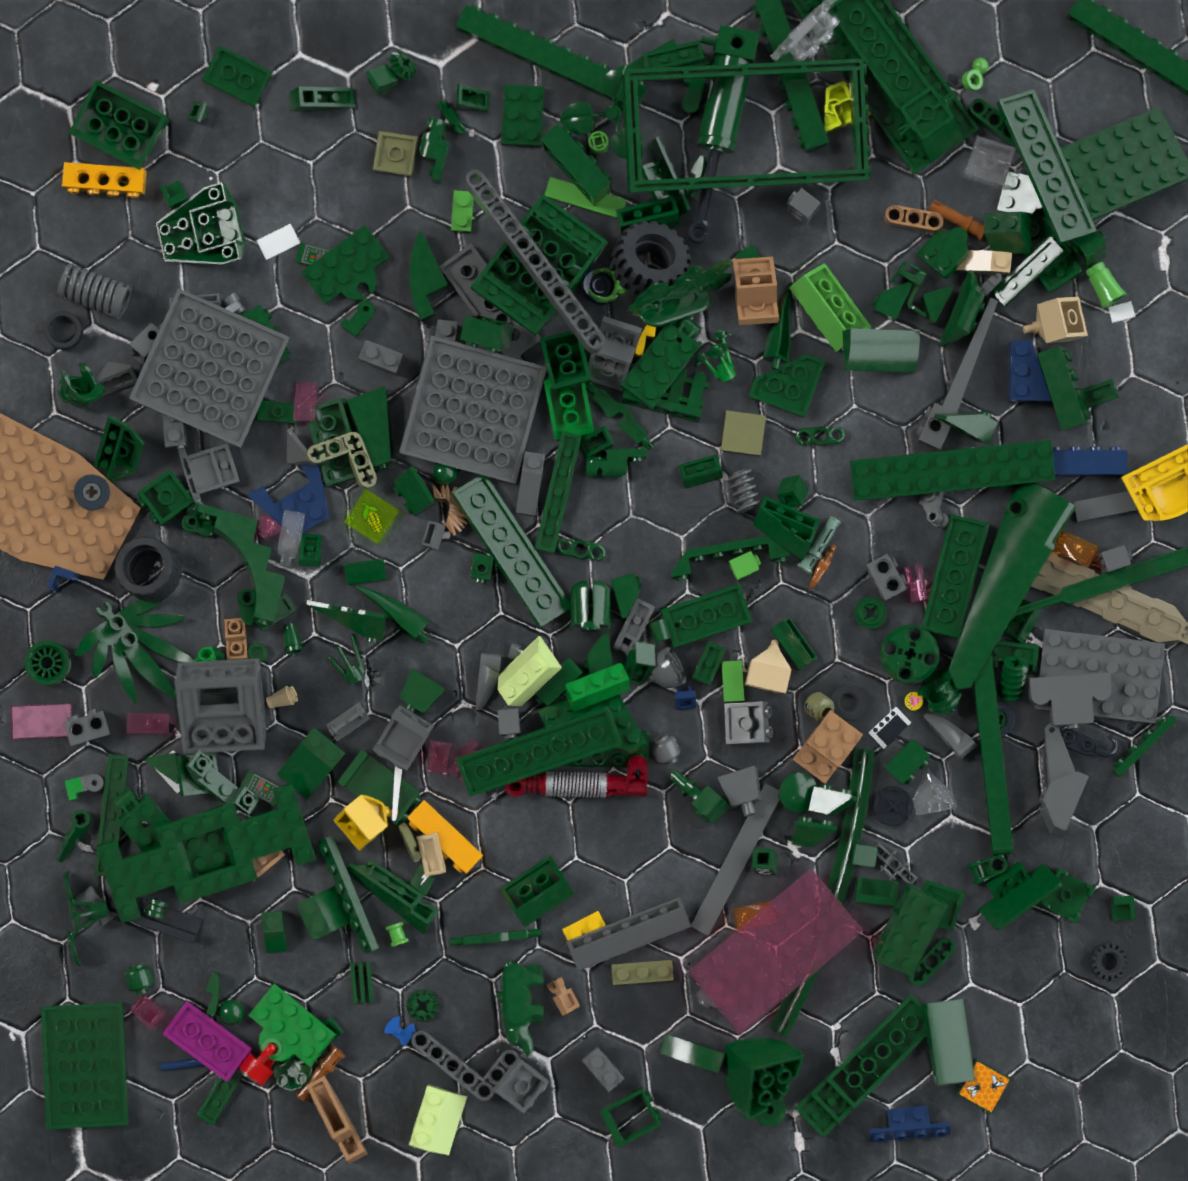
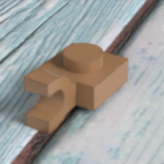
(565, 998)

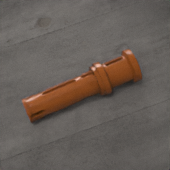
(968, 223)
(325, 1066)

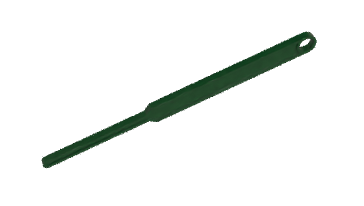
(1112, 580)

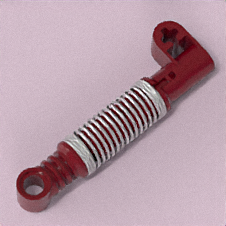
(585, 785)

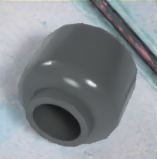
(665, 749)

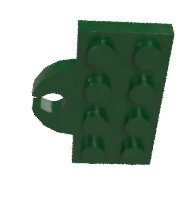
(347, 267)

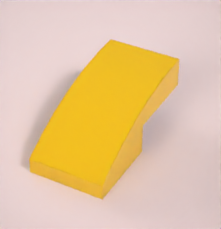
(649, 333)

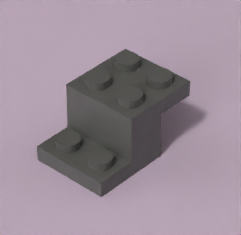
(614, 360)

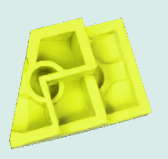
(837, 106)

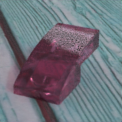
(305, 401)
(148, 723)

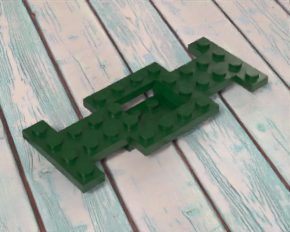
(202, 844)

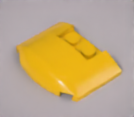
(1161, 486)

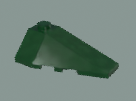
(362, 622)

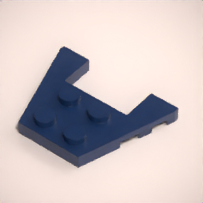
(306, 500)

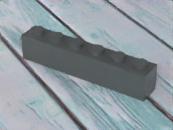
(628, 934)

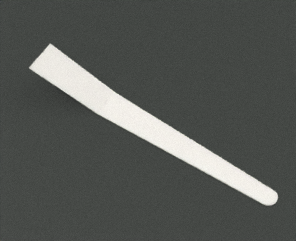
(397, 780)

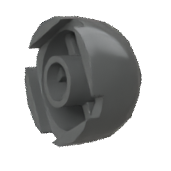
(667, 669)

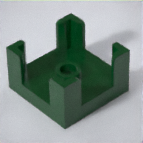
(1069, 898)

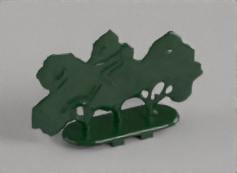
(683, 299)

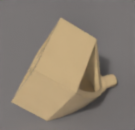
(1059, 320)
(769, 671)

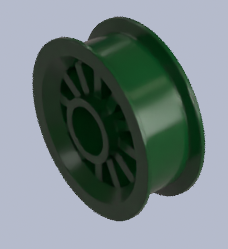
(30, 666)

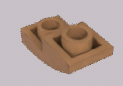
(235, 639)

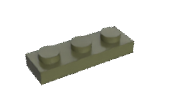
(642, 972)

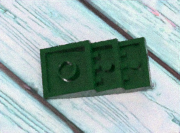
(1064, 268)

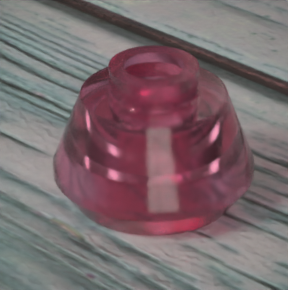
(267, 527)

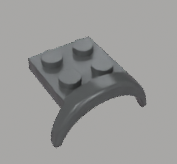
(208, 469)

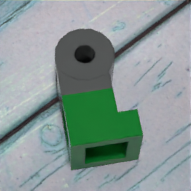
(82, 784)

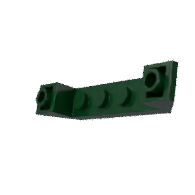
(775, 551)

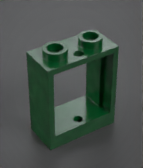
(655, 1114)

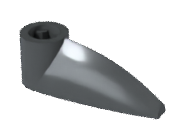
(488, 677)
(953, 736)

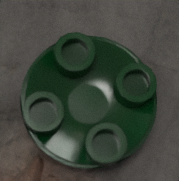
(796, 792)
(292, 1073)

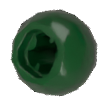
(444, 474)
(231, 1012)

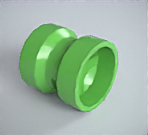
(598, 146)

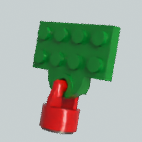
(285, 1033)

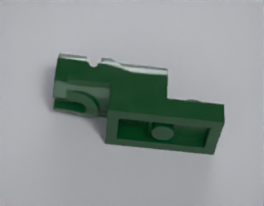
(434, 149)
(616, 462)

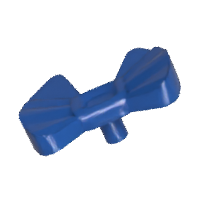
(394, 1029)

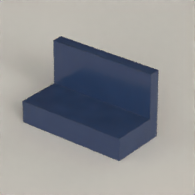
(57, 575)

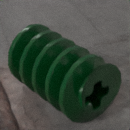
(1012, 678)

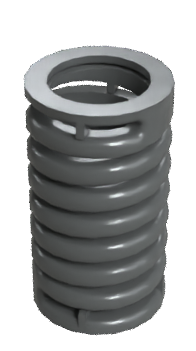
(103, 289)

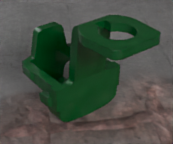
(916, 279)

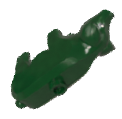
(516, 1003)

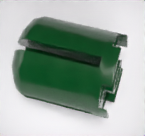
(580, 609)

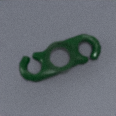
(810, 431)
(589, 553)

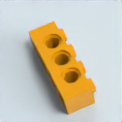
(74, 171)

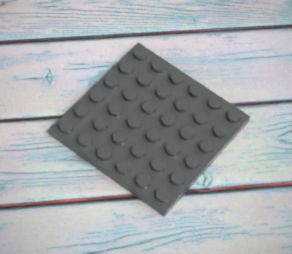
(209, 368)
(472, 409)

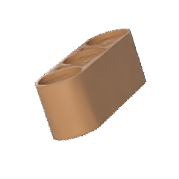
(923, 216)

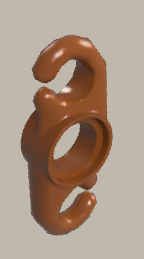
(822, 566)

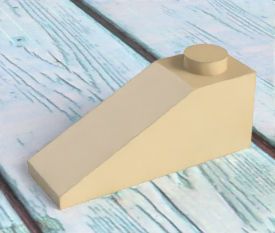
(987, 262)

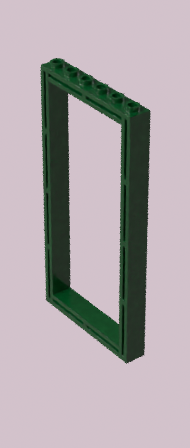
(859, 111)

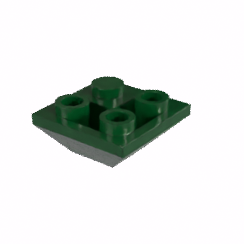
(808, 833)

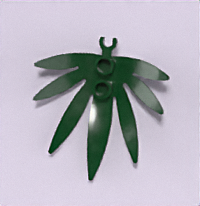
(121, 635)

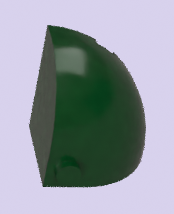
(759, 1073)

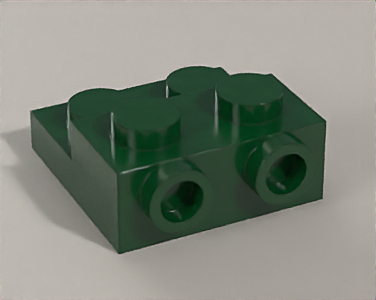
(164, 498)

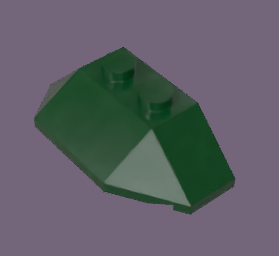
(964, 312)
(118, 450)

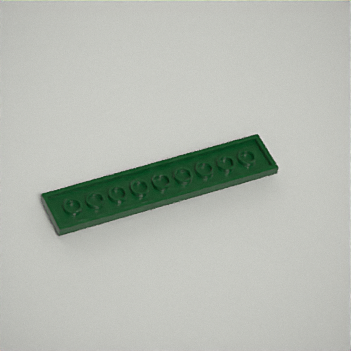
(952, 470)

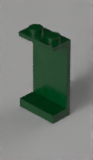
(375, 780)

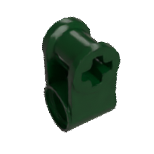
(986, 869)

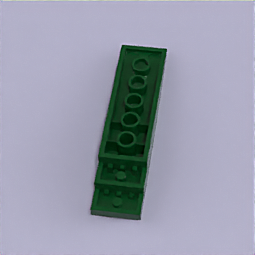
(864, 1067)

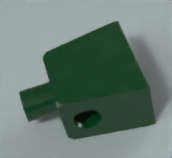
(420, 692)

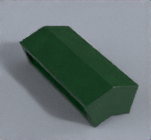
(793, 643)

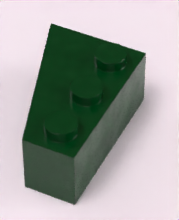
(786, 526)

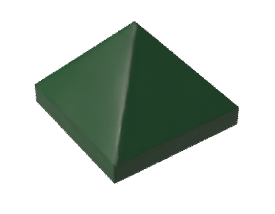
(198, 112)

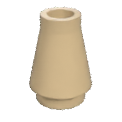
(283, 697)

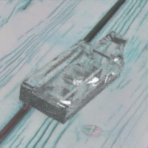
(290, 536)

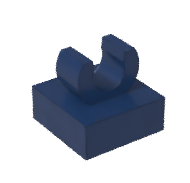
(685, 699)

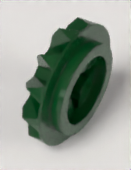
(406, 72)
(880, 612)
(432, 1006)

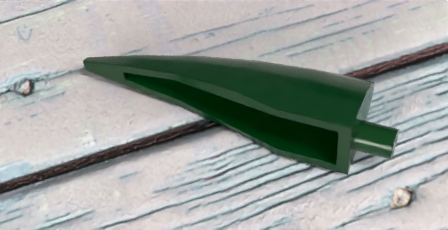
(779, 337)
(405, 618)

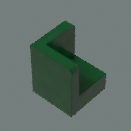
(174, 194)
(792, 491)
(1122, 908)

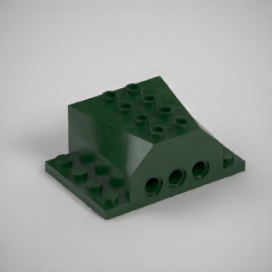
(566, 246)

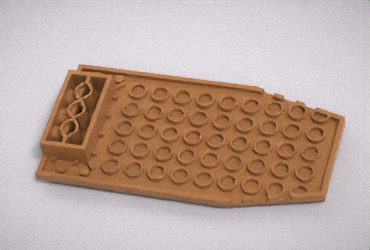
(40, 511)

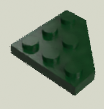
(790, 386)

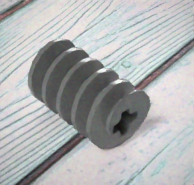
(744, 492)

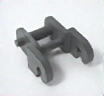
(991, 283)

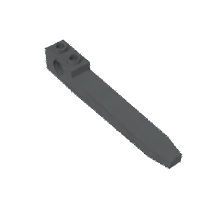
(954, 396)

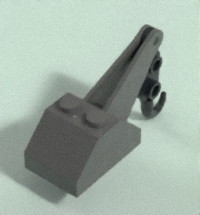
(1063, 782)

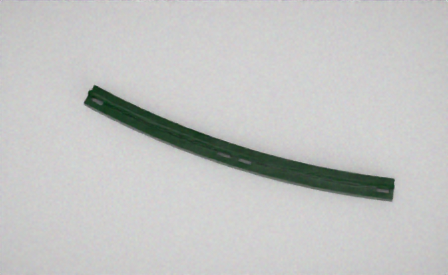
(841, 870)

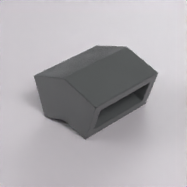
(433, 535)

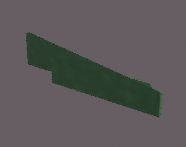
(395, 894)

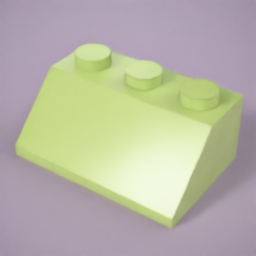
(527, 673)
(438, 1120)

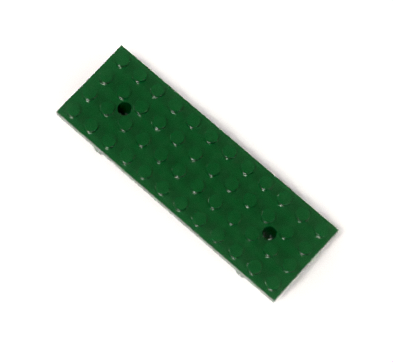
(904, 86)

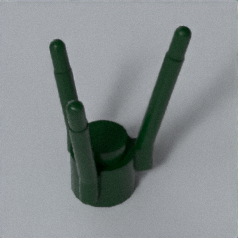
(353, 673)

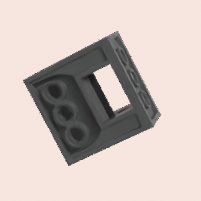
(221, 714)

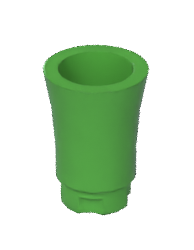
(1105, 285)

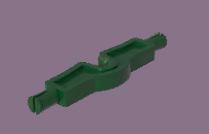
(612, 408)
(496, 937)

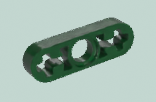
(946, 954)

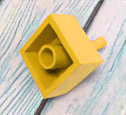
(363, 820)

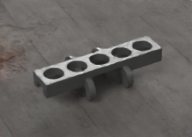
(888, 863)

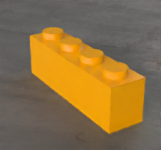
(451, 841)

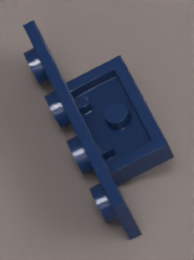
(909, 1123)

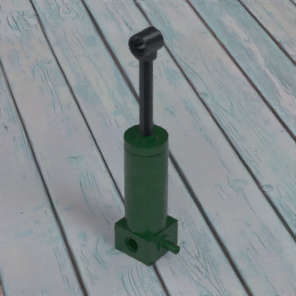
(722, 111)

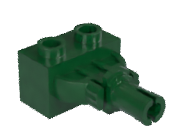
(707, 803)

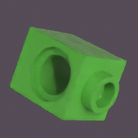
(744, 565)

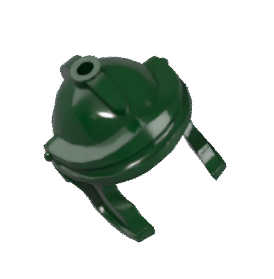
(80, 390)
(940, 692)

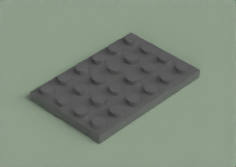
(1132, 664)

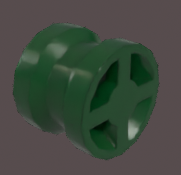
(155, 908)

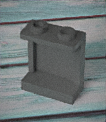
(403, 738)

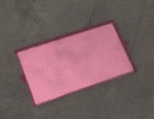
(39, 720)

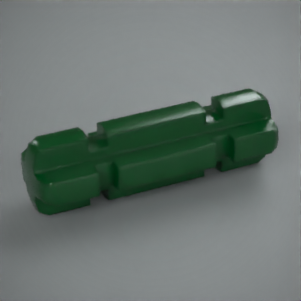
(451, 117)

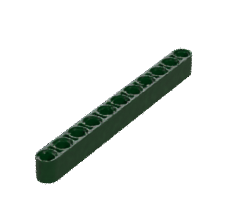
(992, 760)

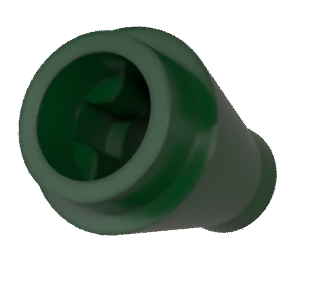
(292, 640)

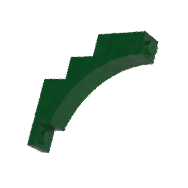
(239, 534)

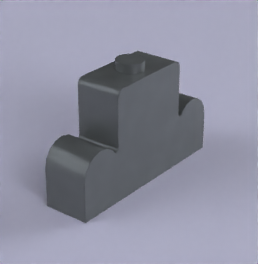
(1070, 696)

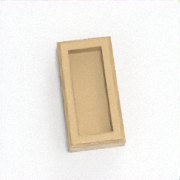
(431, 854)

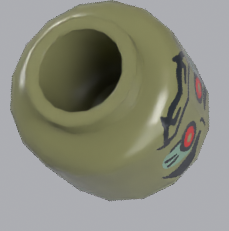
(818, 706)

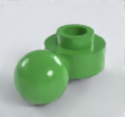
(973, 79)

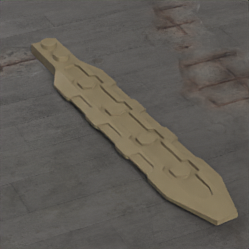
(1125, 606)

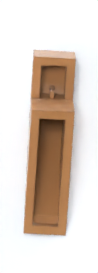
(336, 1120)

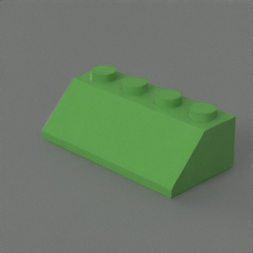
(828, 305)

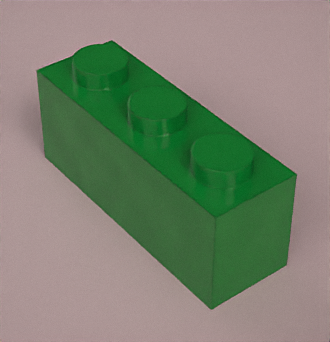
(597, 687)

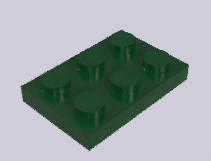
(522, 115)

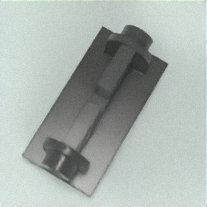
(348, 722)

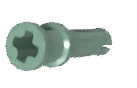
(815, 552)

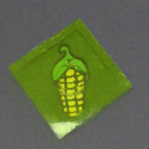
(371, 516)

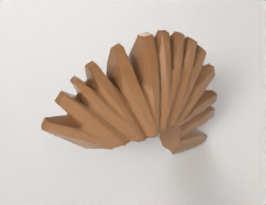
(454, 513)

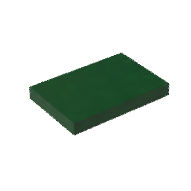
(237, 76)

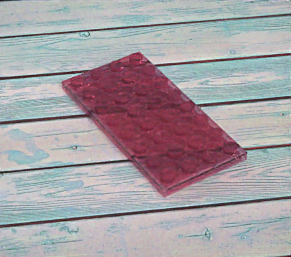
(775, 951)

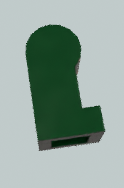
(692, 101)
(360, 319)

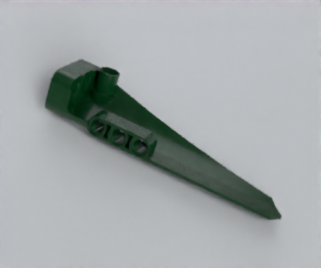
(1013, 565)

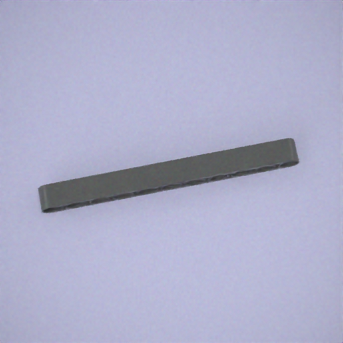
(535, 271)

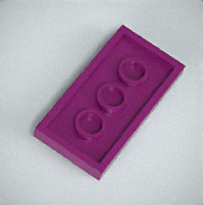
(207, 1041)

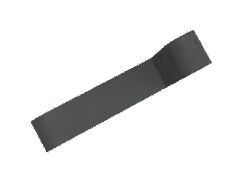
(463, 1067)

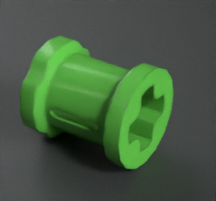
(397, 934)

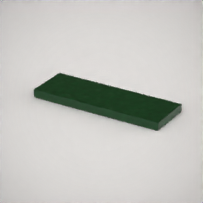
(955, 576)

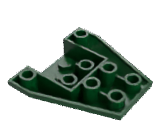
(203, 229)

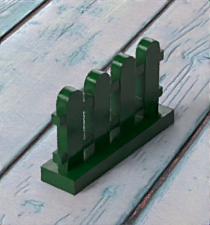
(672, 406)

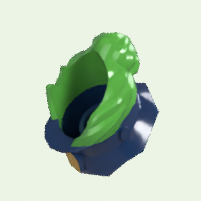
(601, 287)

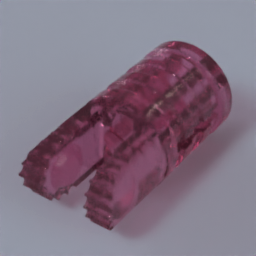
(916, 588)

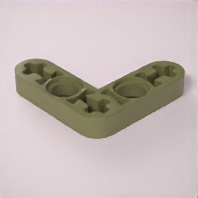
(345, 448)

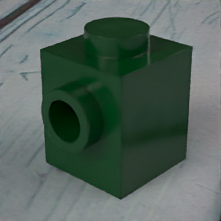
(482, 568)

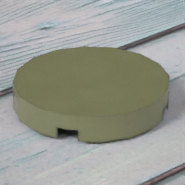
(409, 842)

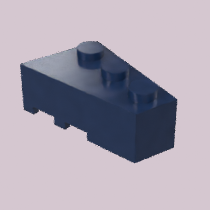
(1025, 375)

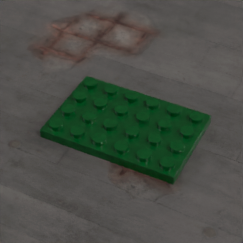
(1126, 163)
(84, 1065)

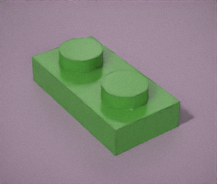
(462, 212)

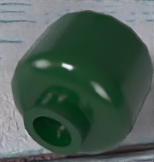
(139, 979)

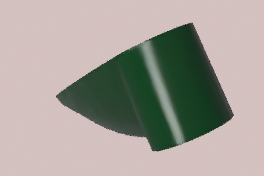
(74, 834)

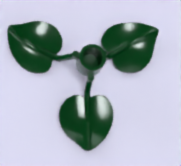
(579, 115)
(93, 912)

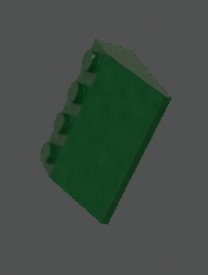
(119, 125)

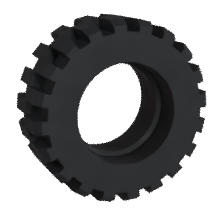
(655, 240)

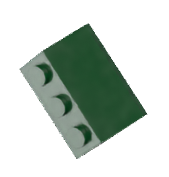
(537, 891)

